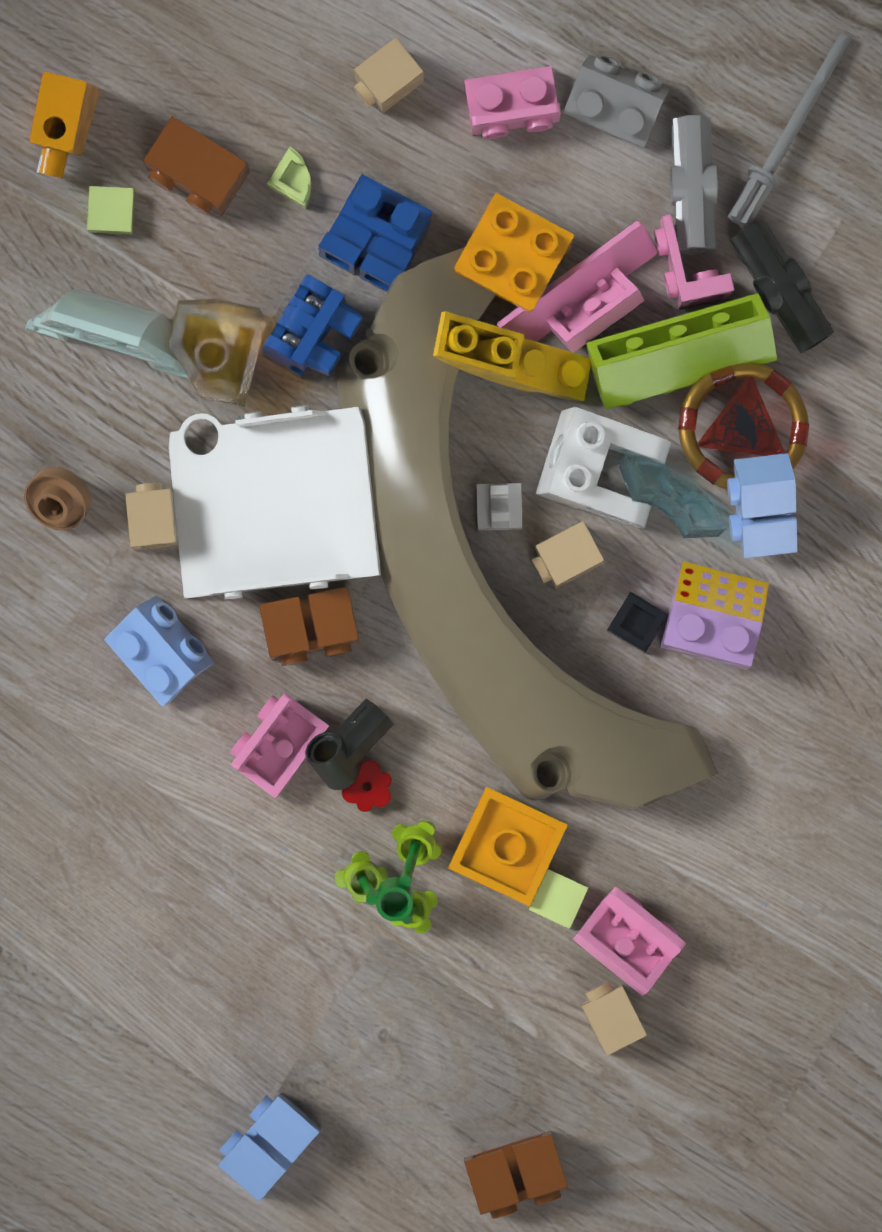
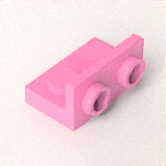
(512, 102)

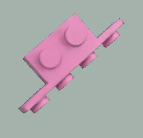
(589, 294)

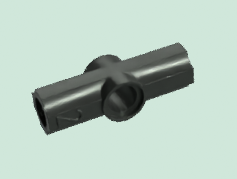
(782, 286)

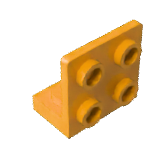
(514, 253)

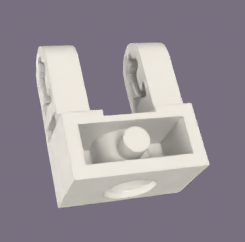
(578, 459)

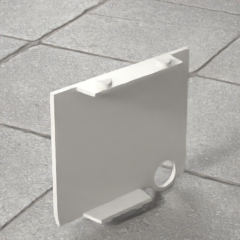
(275, 503)

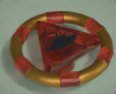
(743, 423)

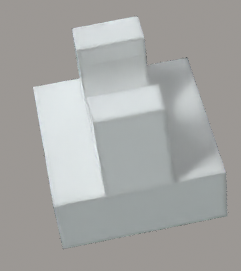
(499, 506)

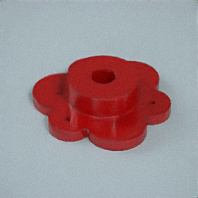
(378, 795)

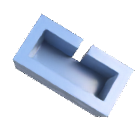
(764, 503)
(268, 1146)

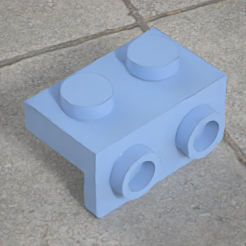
(159, 649)

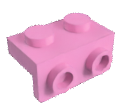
(277, 745)
(629, 940)

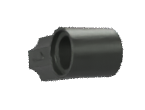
(338, 753)

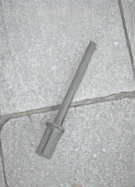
(762, 179)

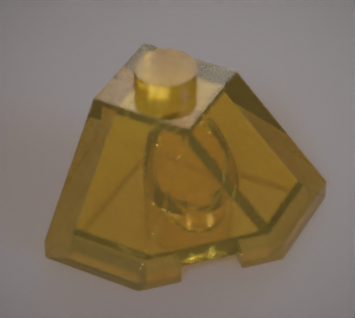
(217, 346)

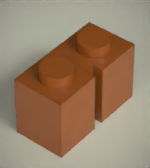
(196, 166)
(309, 625)
(516, 1173)

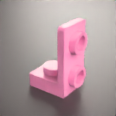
(706, 285)

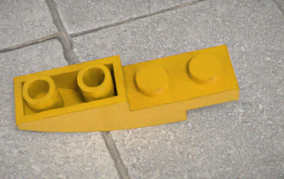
(510, 358)

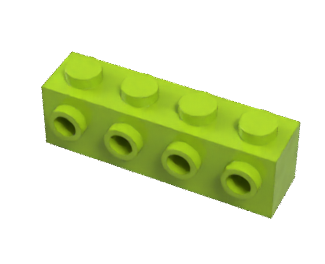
(680, 350)

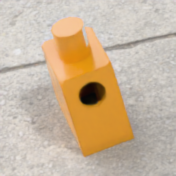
(62, 101)

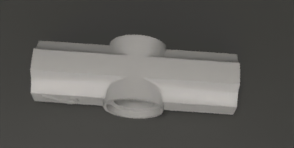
(693, 184)

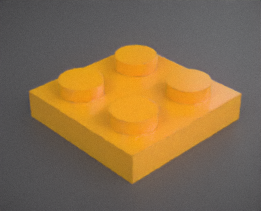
(507, 846)

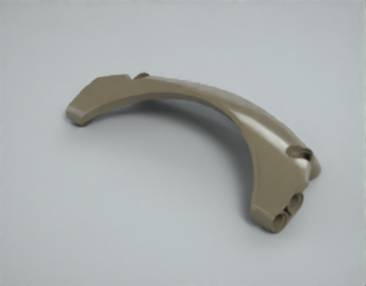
(487, 668)

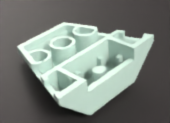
(110, 326)

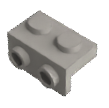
(616, 99)

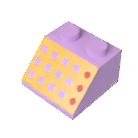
(715, 615)

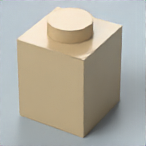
(387, 76)
(151, 517)
(567, 556)
(612, 1017)

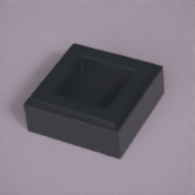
(637, 622)

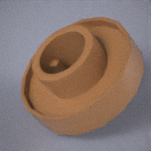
(57, 498)

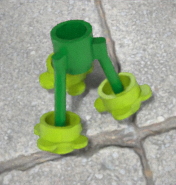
(395, 896)

